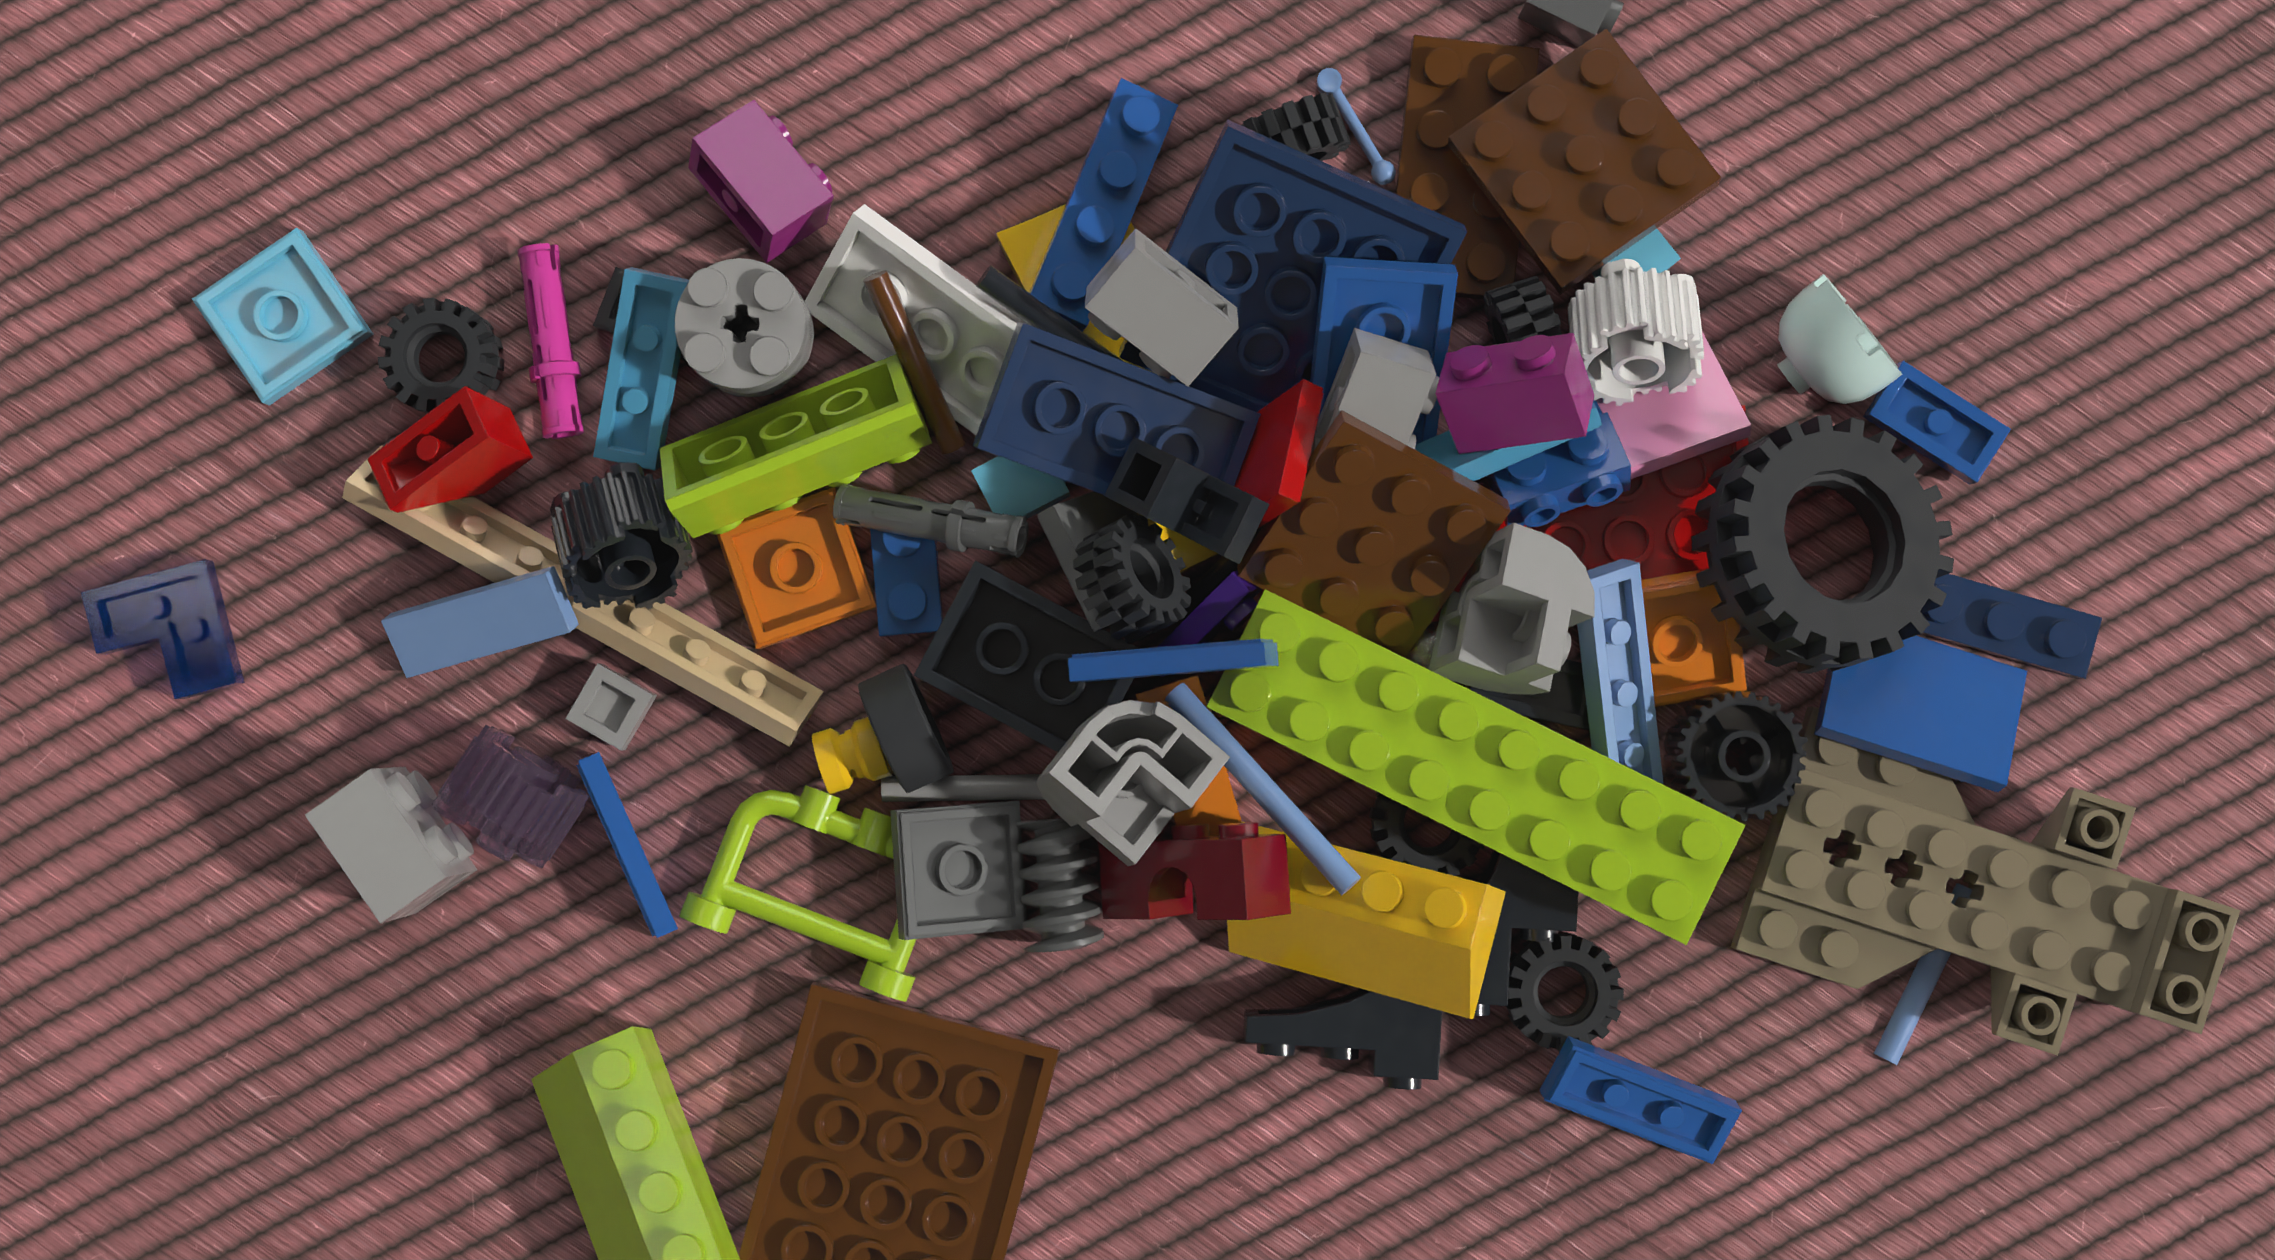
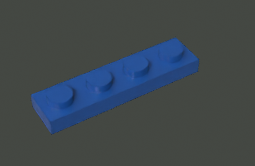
(1103, 198)

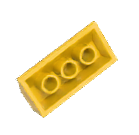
(1390, 934)

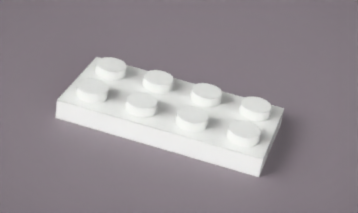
(954, 321)

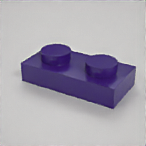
(1226, 606)

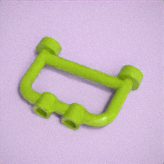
(817, 811)

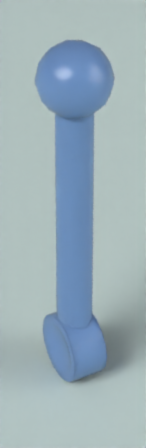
(1329, 82)

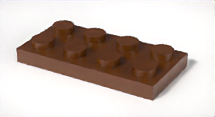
(1444, 91)

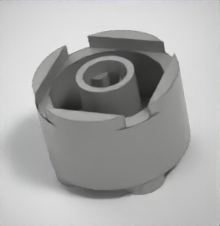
(719, 300)

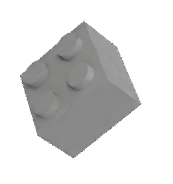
(393, 841)

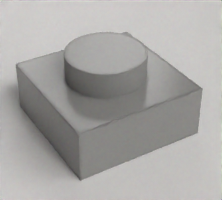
(611, 706)

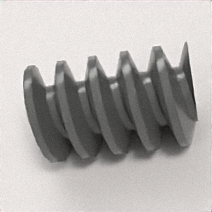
(1060, 886)

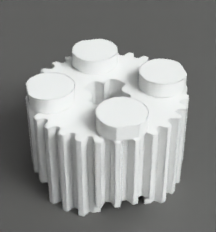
(1637, 331)

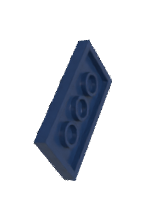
(1079, 410)

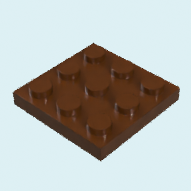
(1583, 161)
(1374, 536)

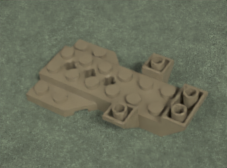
(2036, 911)

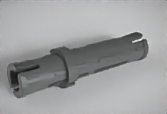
(955, 524)

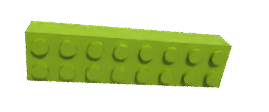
(1480, 769)

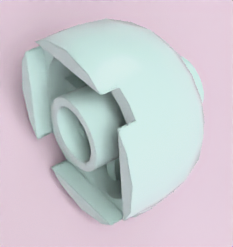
(1831, 347)

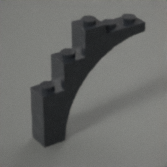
(1402, 1034)

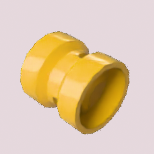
(849, 756)

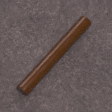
(914, 362)

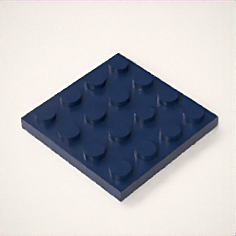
(1260, 241)

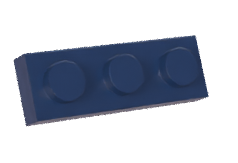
(2013, 626)

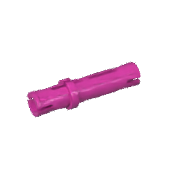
(549, 329)

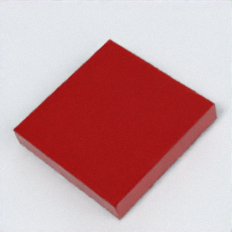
(1282, 449)

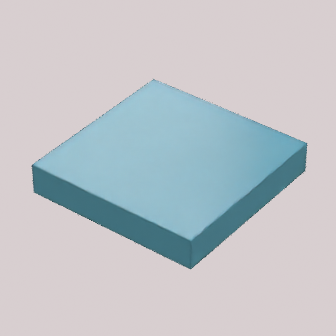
(282, 316)

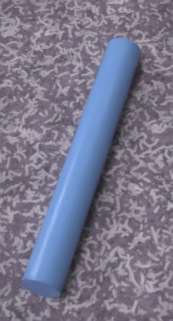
(1914, 998)

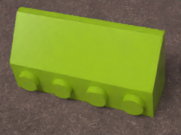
(793, 448)
(632, 1153)

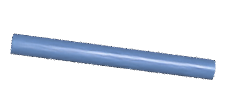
(1266, 791)

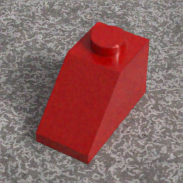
(450, 453)

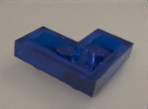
(182, 612)

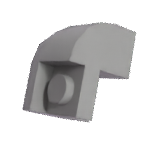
(1513, 614)
(1130, 774)

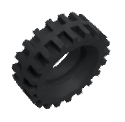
(1753, 563)

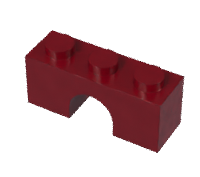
(1231, 873)

